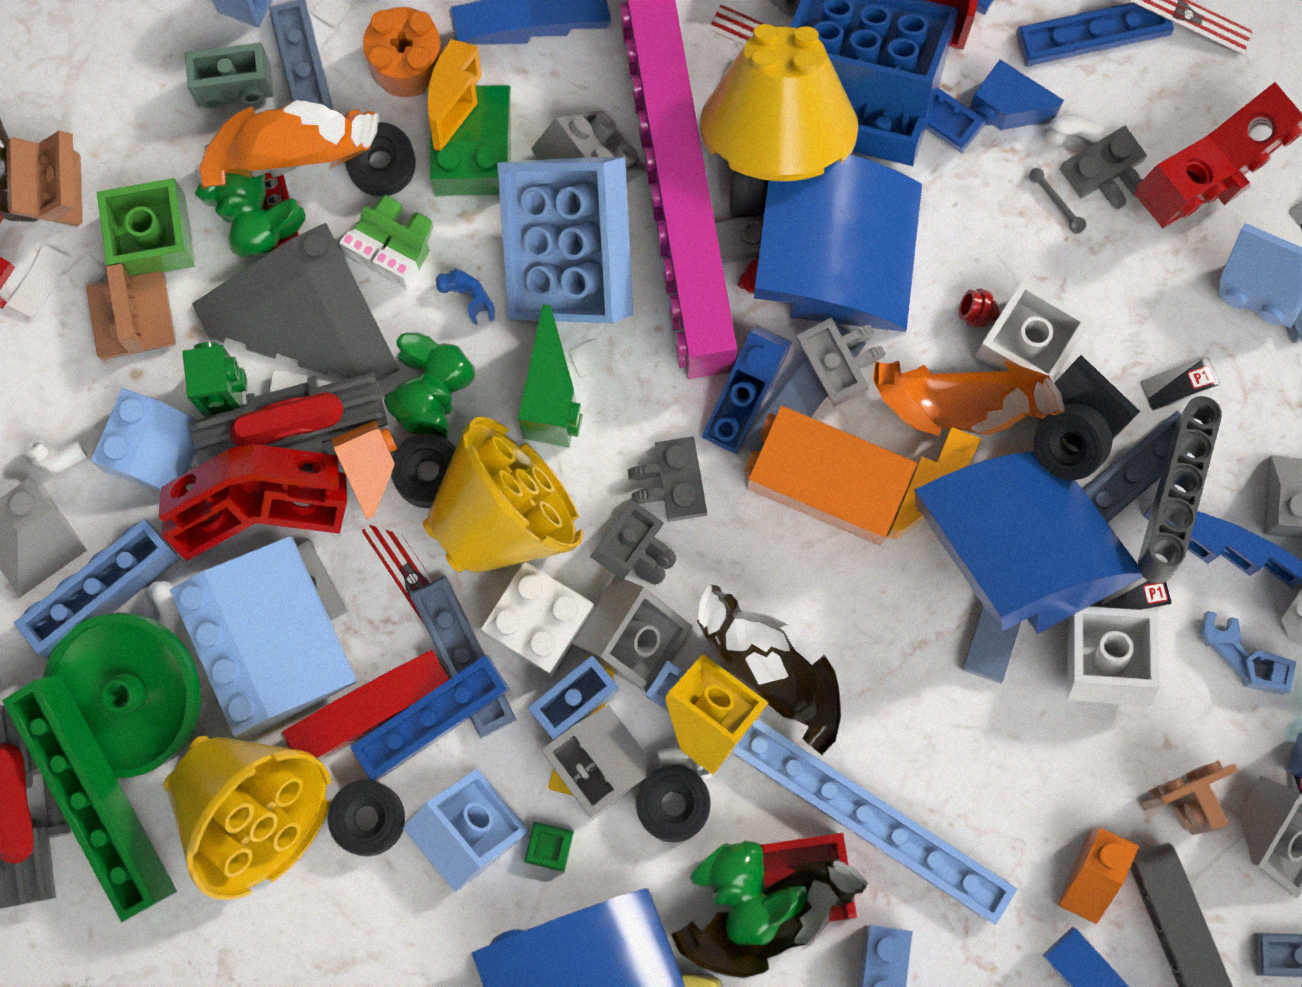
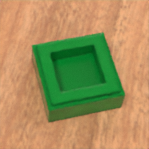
(549, 846)

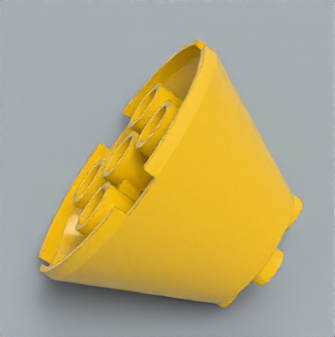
(780, 108)
(500, 503)
(245, 811)

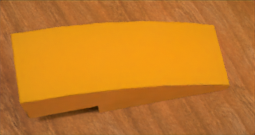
(452, 90)
(955, 454)

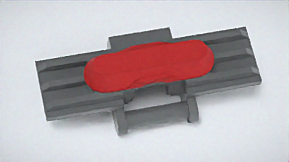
(292, 417)
(24, 847)

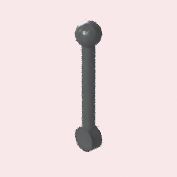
(1077, 224)

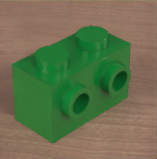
(213, 379)

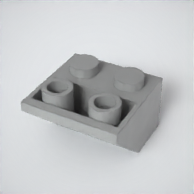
(587, 136)
(598, 761)

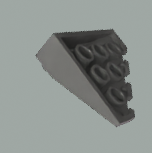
(302, 307)

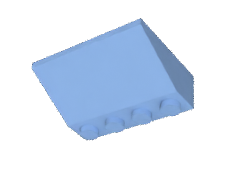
(566, 239)
(263, 637)

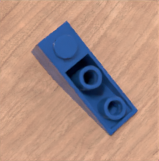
(746, 388)

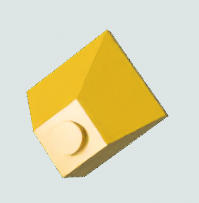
(711, 712)

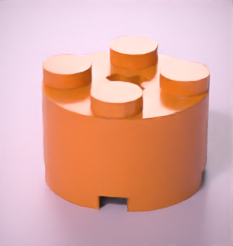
(398, 32)

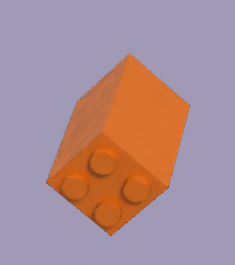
(829, 474)

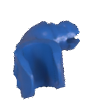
(463, 283)

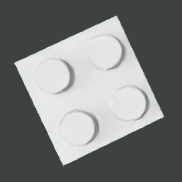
(1033, 333)
(537, 619)
(1113, 656)

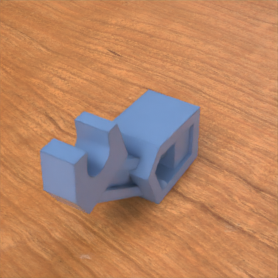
(1227, 644)

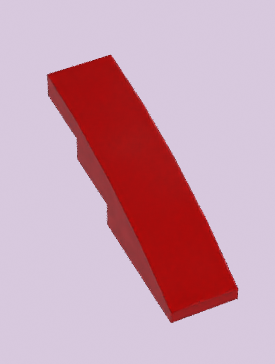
(365, 707)

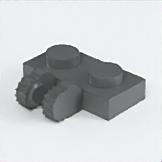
(1104, 162)
(679, 478)
(626, 542)

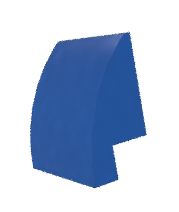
(887, 63)
(842, 245)
(1026, 540)
(593, 947)

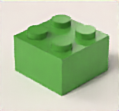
(146, 227)

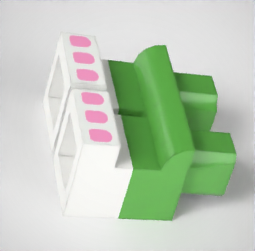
(386, 245)

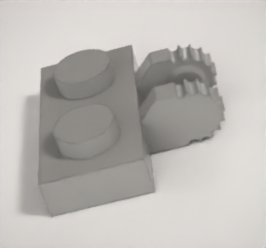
(833, 361)

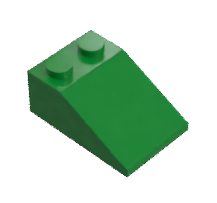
(471, 156)
(548, 400)

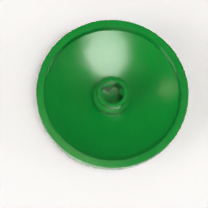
(131, 688)

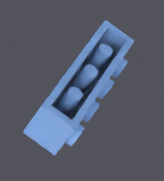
(98, 587)

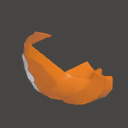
(285, 138)
(967, 401)

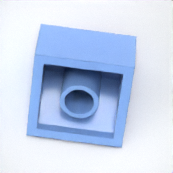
(1264, 276)
(145, 441)
(465, 829)

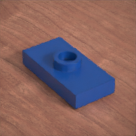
(953, 121)

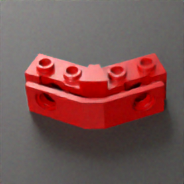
(1219, 162)
(250, 488)

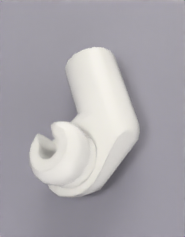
(1070, 125)
(52, 459)
(164, 602)
(674, 756)

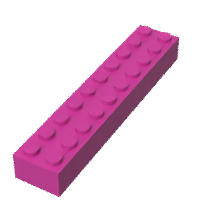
(678, 188)

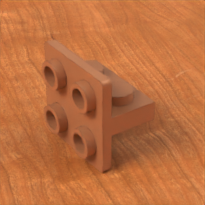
(45, 179)
(130, 313)
(1195, 801)

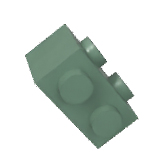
(229, 75)

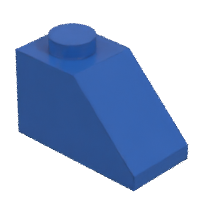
(1013, 99)

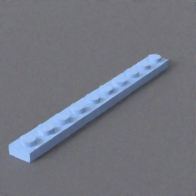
(862, 813)

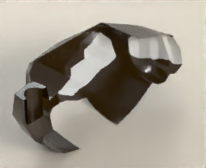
(808, 692)
(828, 886)

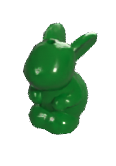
(252, 228)
(426, 399)
(737, 881)

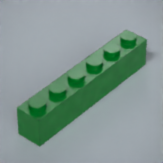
(89, 796)

